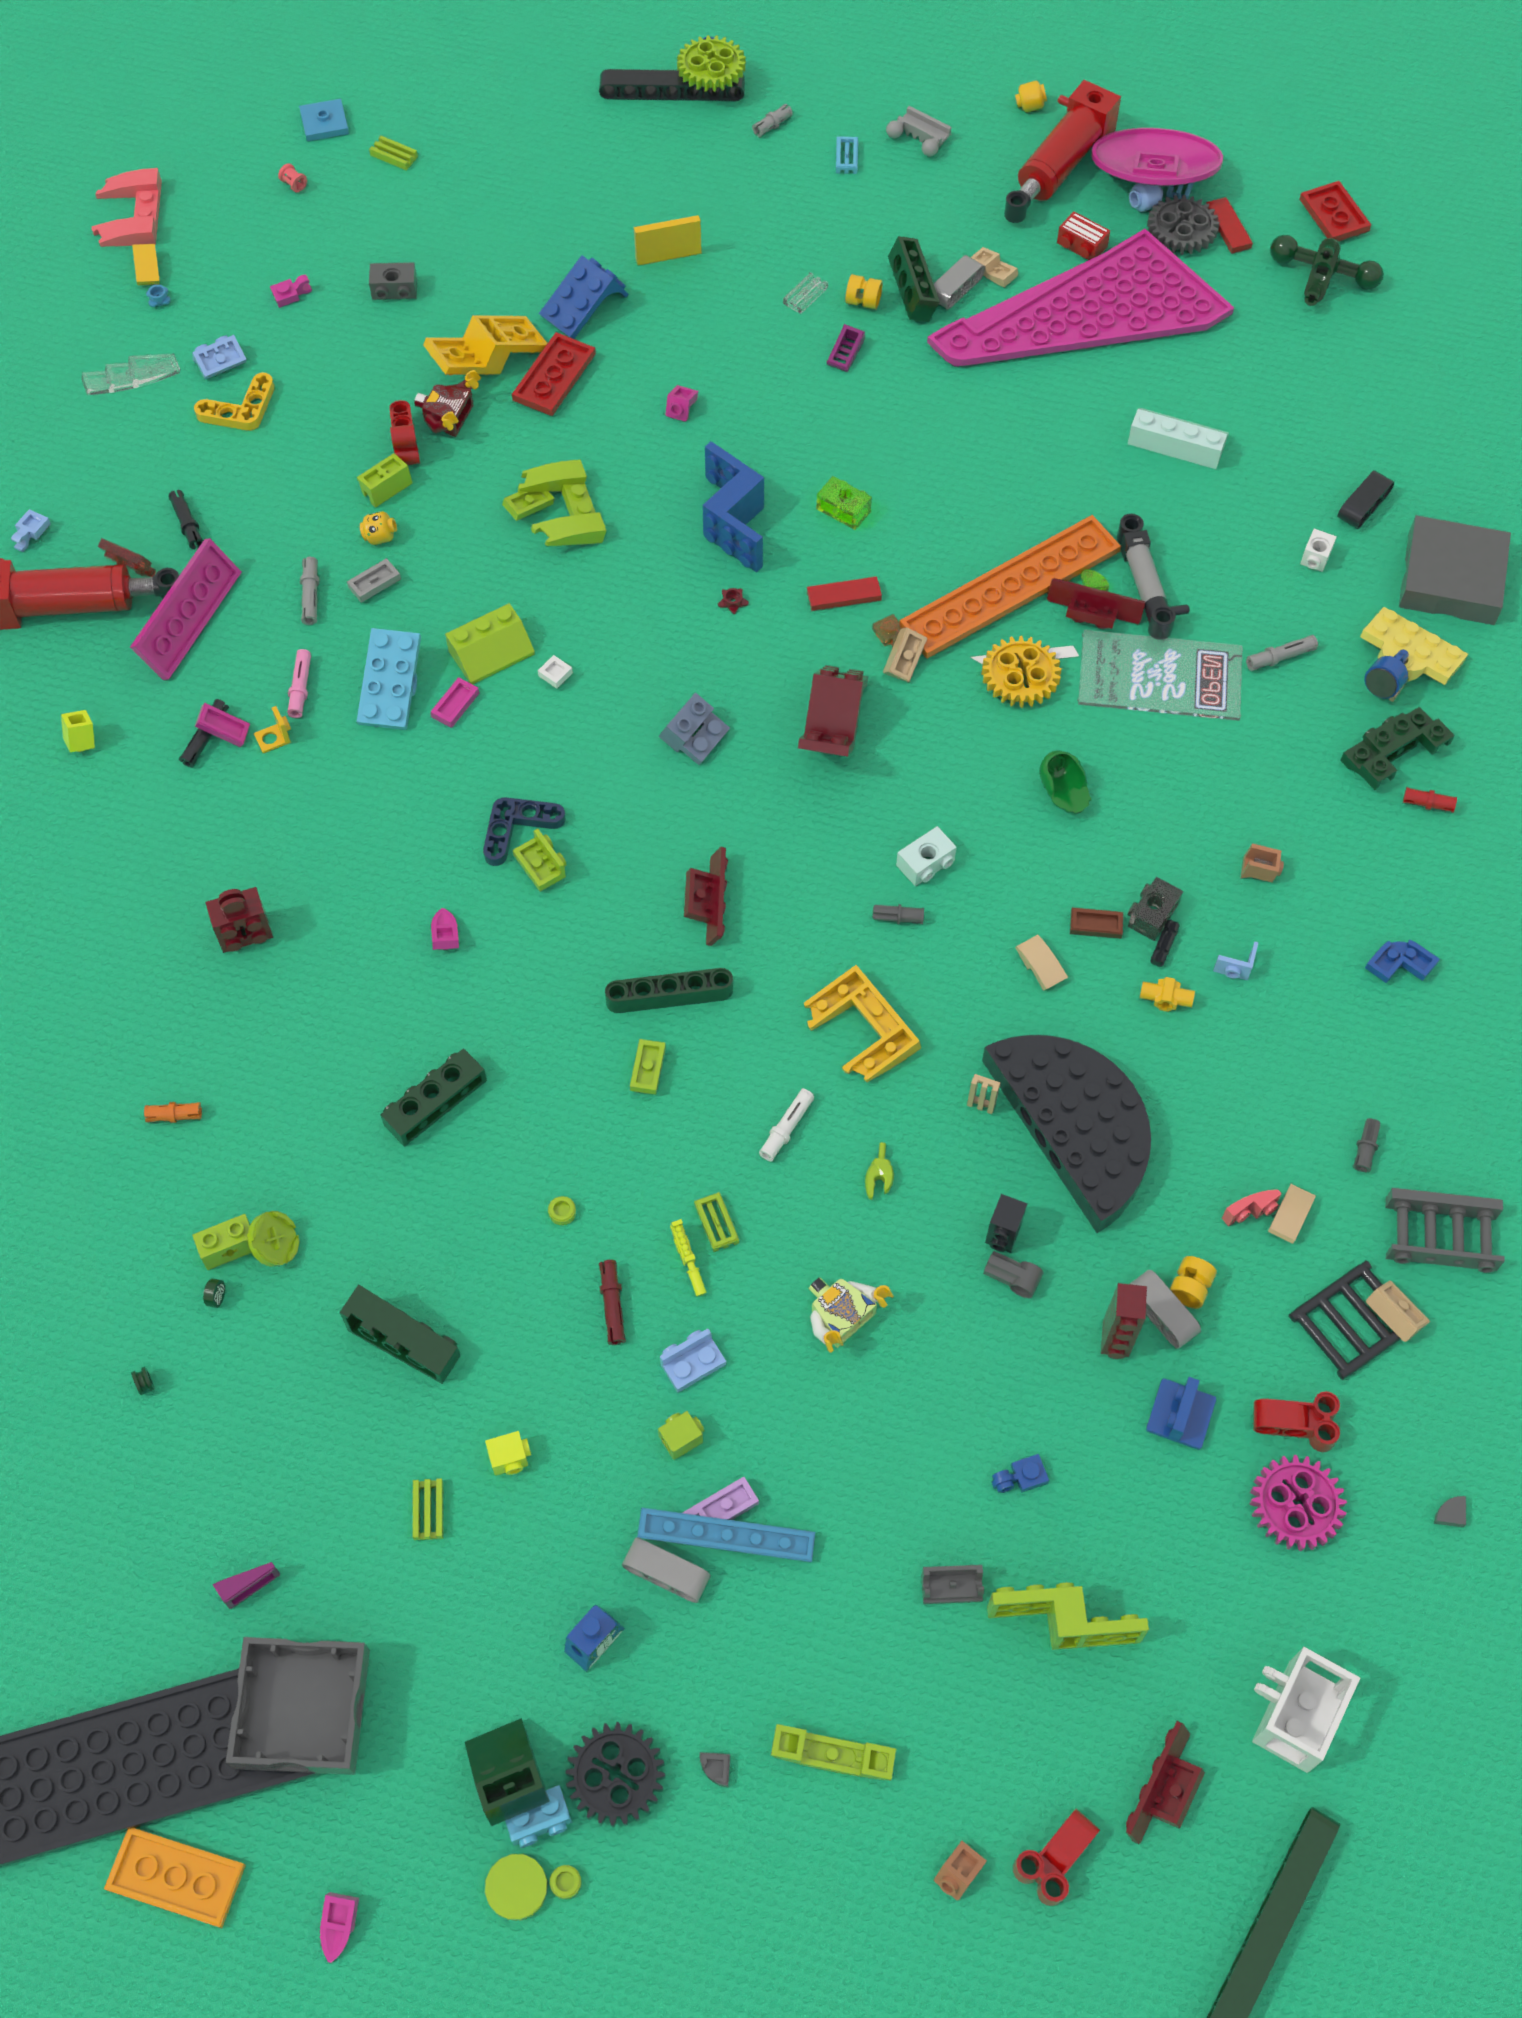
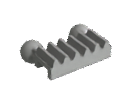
(921, 126)

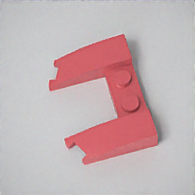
(142, 228)

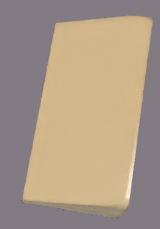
(905, 654)
(1397, 1311)

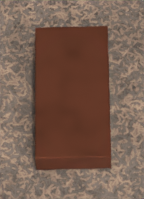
(1096, 923)

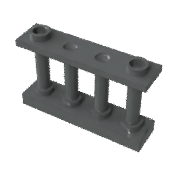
(1457, 1208)

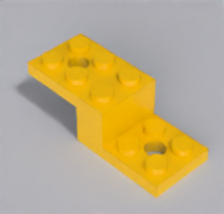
(485, 345)

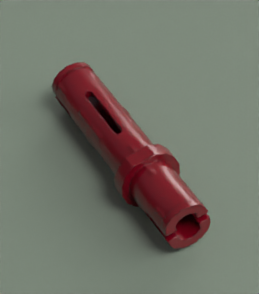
(611, 1294)

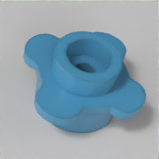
(158, 295)

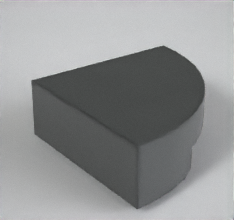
(1452, 1512)
(716, 1767)

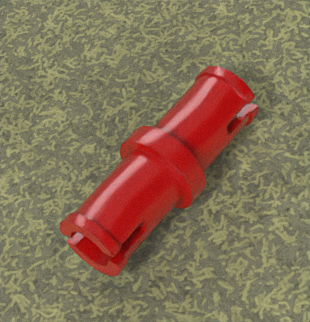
(1430, 799)

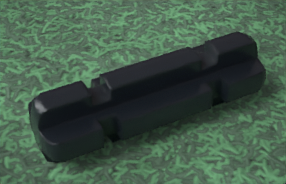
(1164, 943)

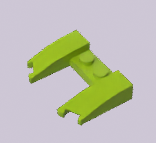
(583, 524)

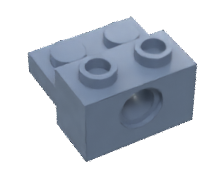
(691, 716)

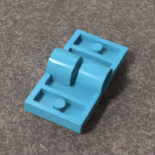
(389, 679)

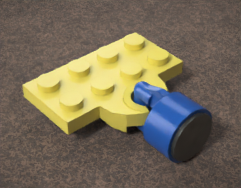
(1406, 654)

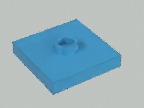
(324, 120)

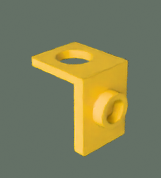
(279, 729)

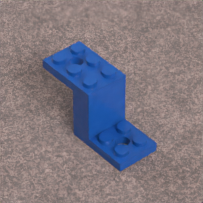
(733, 507)

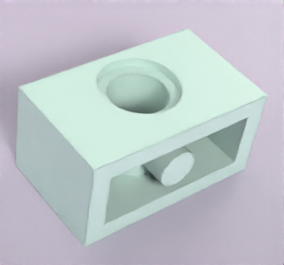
(933, 845)

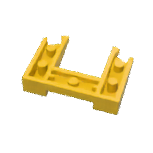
(855, 989)

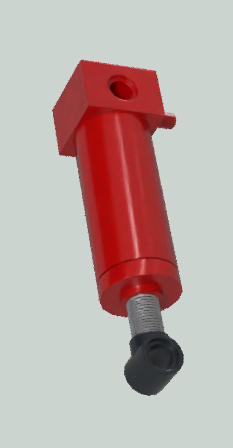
(1089, 116)
(73, 590)

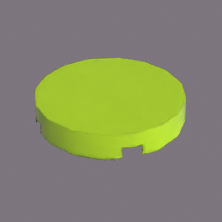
(273, 1238)
(516, 1887)

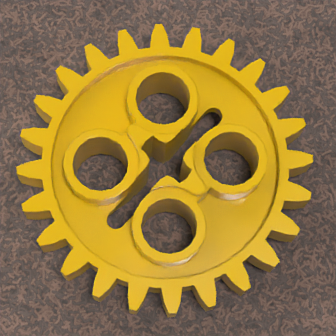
(1002, 669)

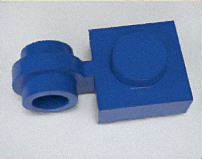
(1027, 1472)

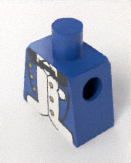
(592, 1637)

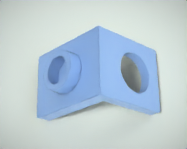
(1235, 968)

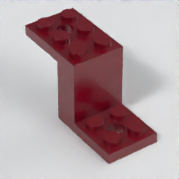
(833, 711)

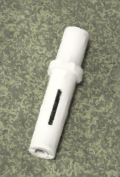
(780, 1134)

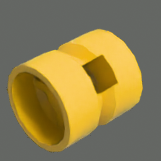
(871, 294)
(1193, 1281)

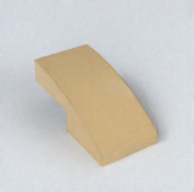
(995, 269)
(1041, 961)
(1291, 1213)

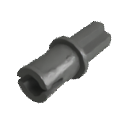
(898, 914)
(1367, 1146)

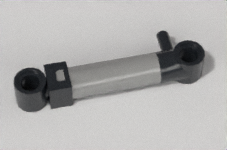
(1136, 550)

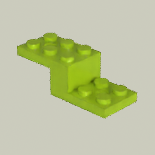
(1067, 1616)

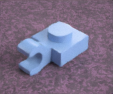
(29, 526)

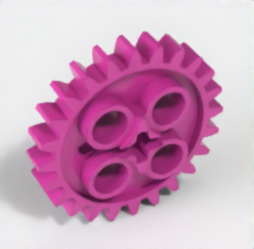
(1276, 1514)

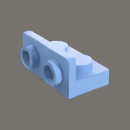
(218, 356)
(691, 1359)

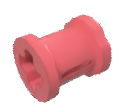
(292, 177)

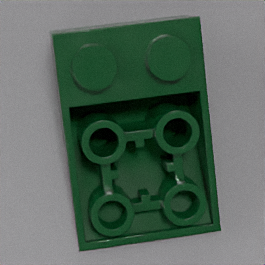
(506, 1772)

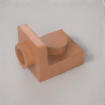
(959, 1870)

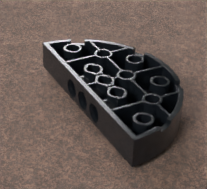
(1080, 1117)

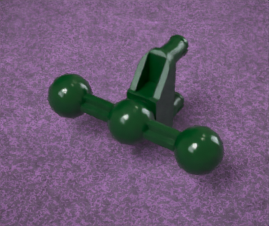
(1325, 264)

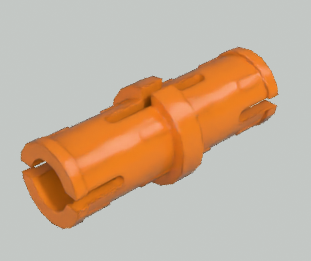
(172, 1112)

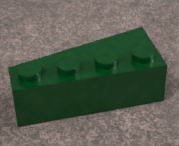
(399, 1334)

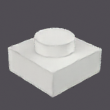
(555, 671)

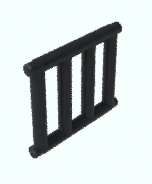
(1321, 1300)

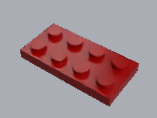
(553, 374)

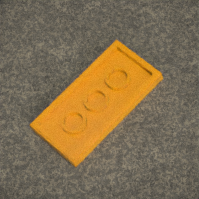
(175, 1877)

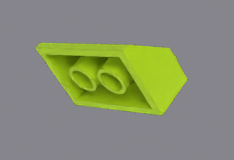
(489, 644)

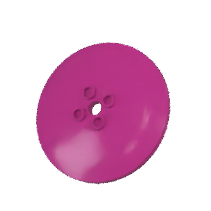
(1157, 156)

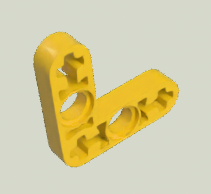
(241, 415)

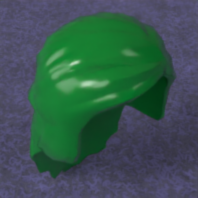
(1065, 781)

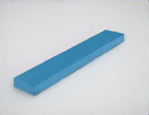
(726, 1534)

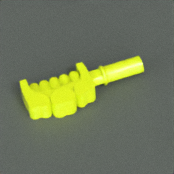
(684, 1249)

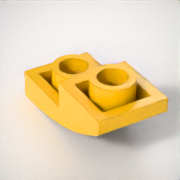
(145, 264)

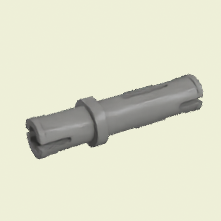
(309, 582)
(1272, 655)

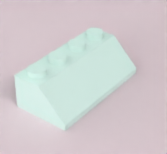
(1177, 438)

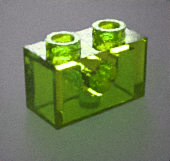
(844, 502)

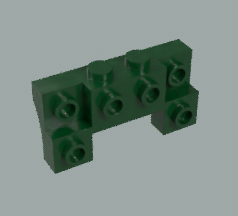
(1390, 741)

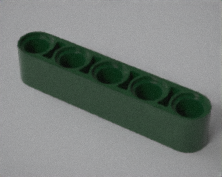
(658, 984)

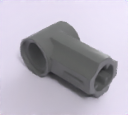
(1021, 1277)

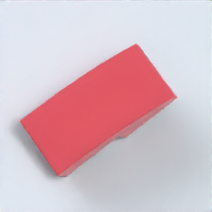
(1254, 1204)

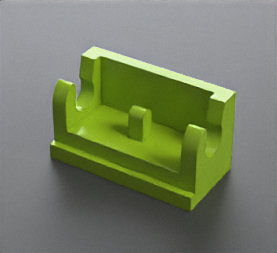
(385, 479)

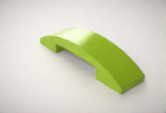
(833, 1754)

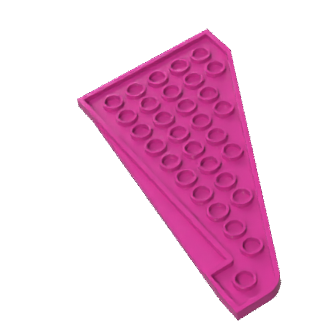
(1112, 299)

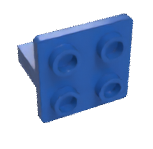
(1181, 1413)

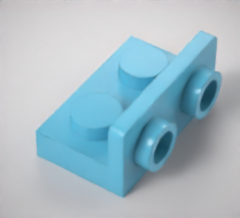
(538, 1821)

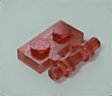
(124, 556)

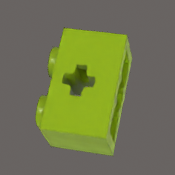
(223, 1242)

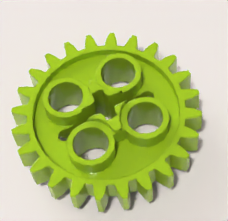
(711, 63)

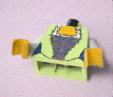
(843, 1309)

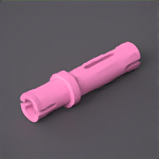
(298, 692)

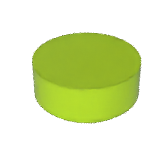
(562, 1210)
(565, 1882)

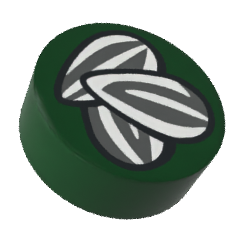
(214, 1293)

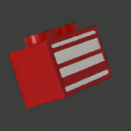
(1083, 236)

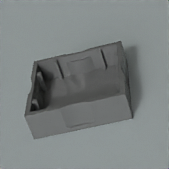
(1455, 570)
(298, 1706)

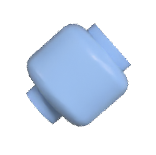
(1145, 196)

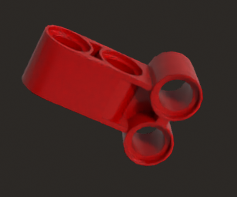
(403, 432)
(1299, 1419)
(1057, 1857)

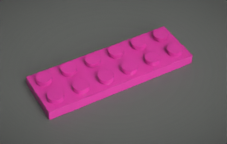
(186, 609)

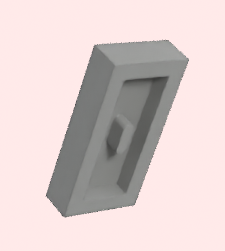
(373, 580)

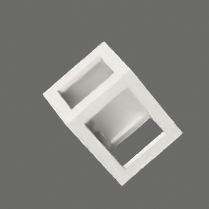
(1303, 1709)

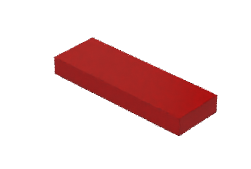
(1230, 226)
(844, 593)

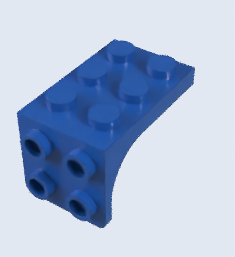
(580, 296)

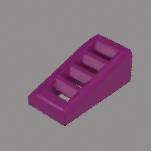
(846, 333)
(243, 1585)

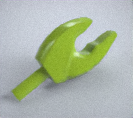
(879, 1170)

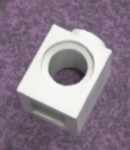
(1318, 550)

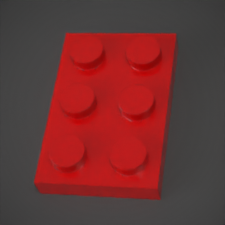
(1335, 211)

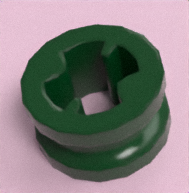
(142, 1380)

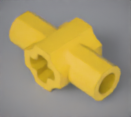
(1167, 994)

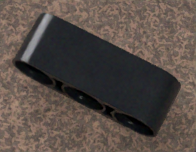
(1365, 499)

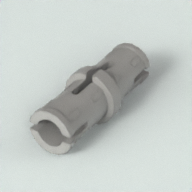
(772, 120)

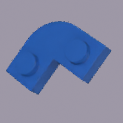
(1405, 954)

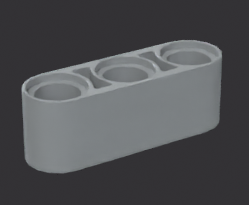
(958, 281)
(1167, 1311)
(666, 1570)

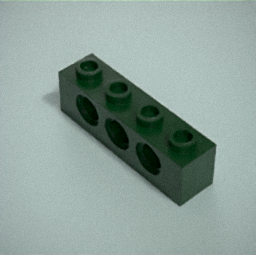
(913, 279)
(408, 1127)

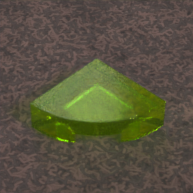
(1094, 579)

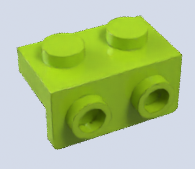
(541, 861)

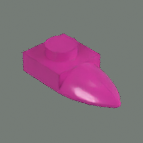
(444, 930)
(337, 1923)

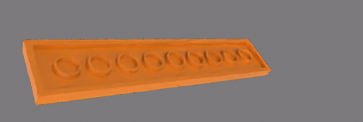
(1011, 585)

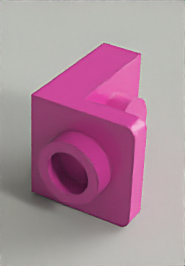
(679, 402)

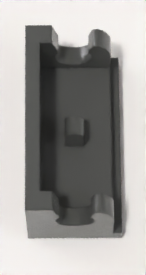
(952, 1584)

